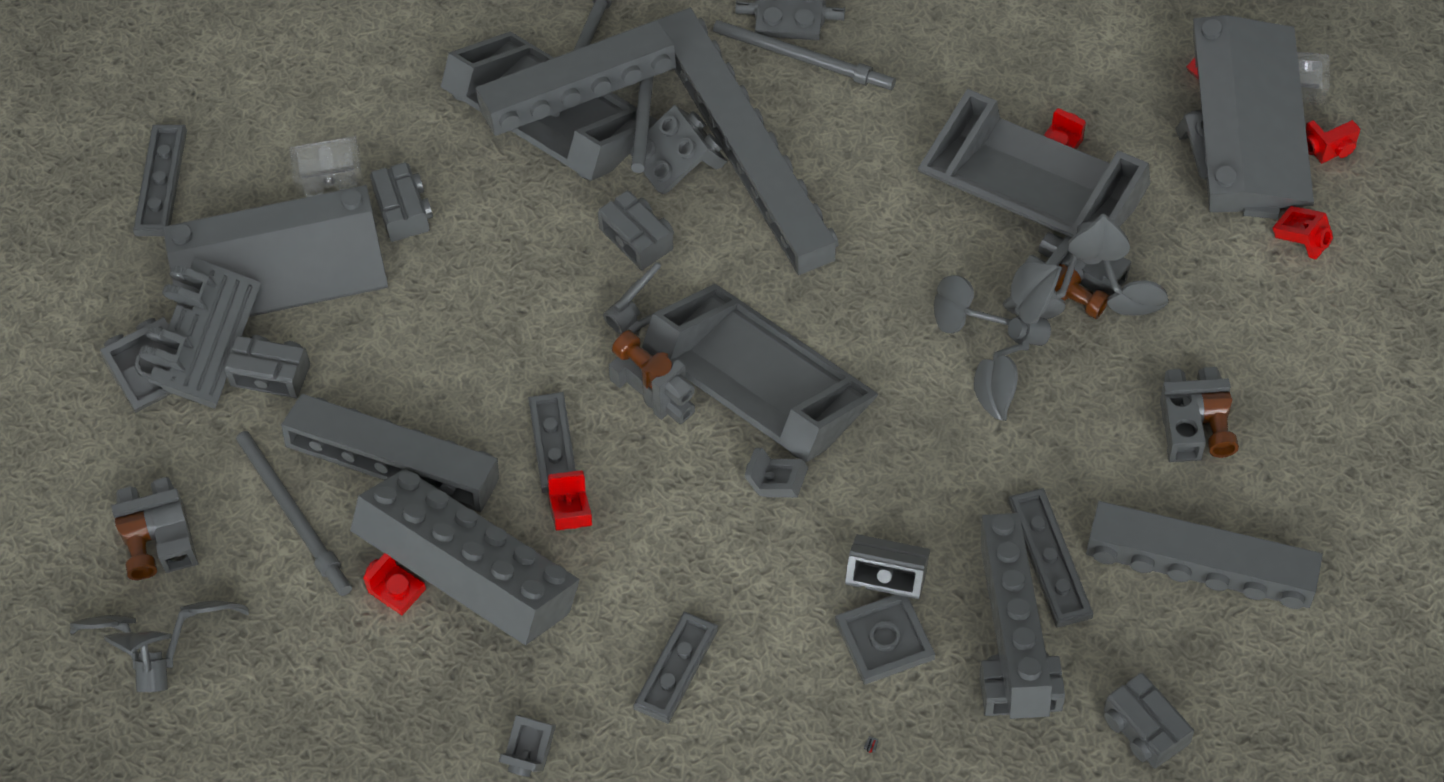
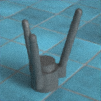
(624, 312)

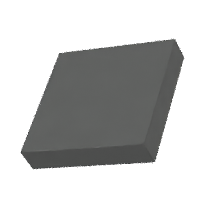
(884, 638)

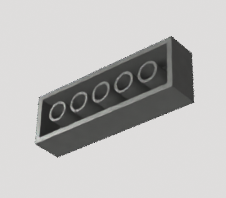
(465, 555)

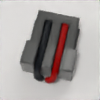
(871, 744)

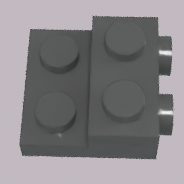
(130, 370)

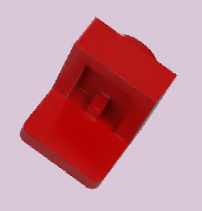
(1333, 143)
(568, 500)

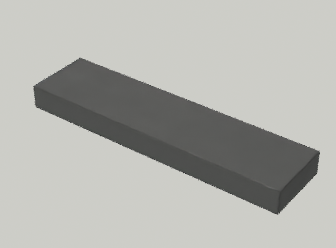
(160, 180)
(1051, 558)

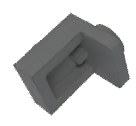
(775, 476)
(528, 746)

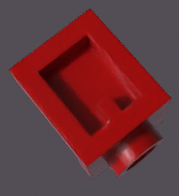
(1066, 128)
(1305, 227)
(392, 584)

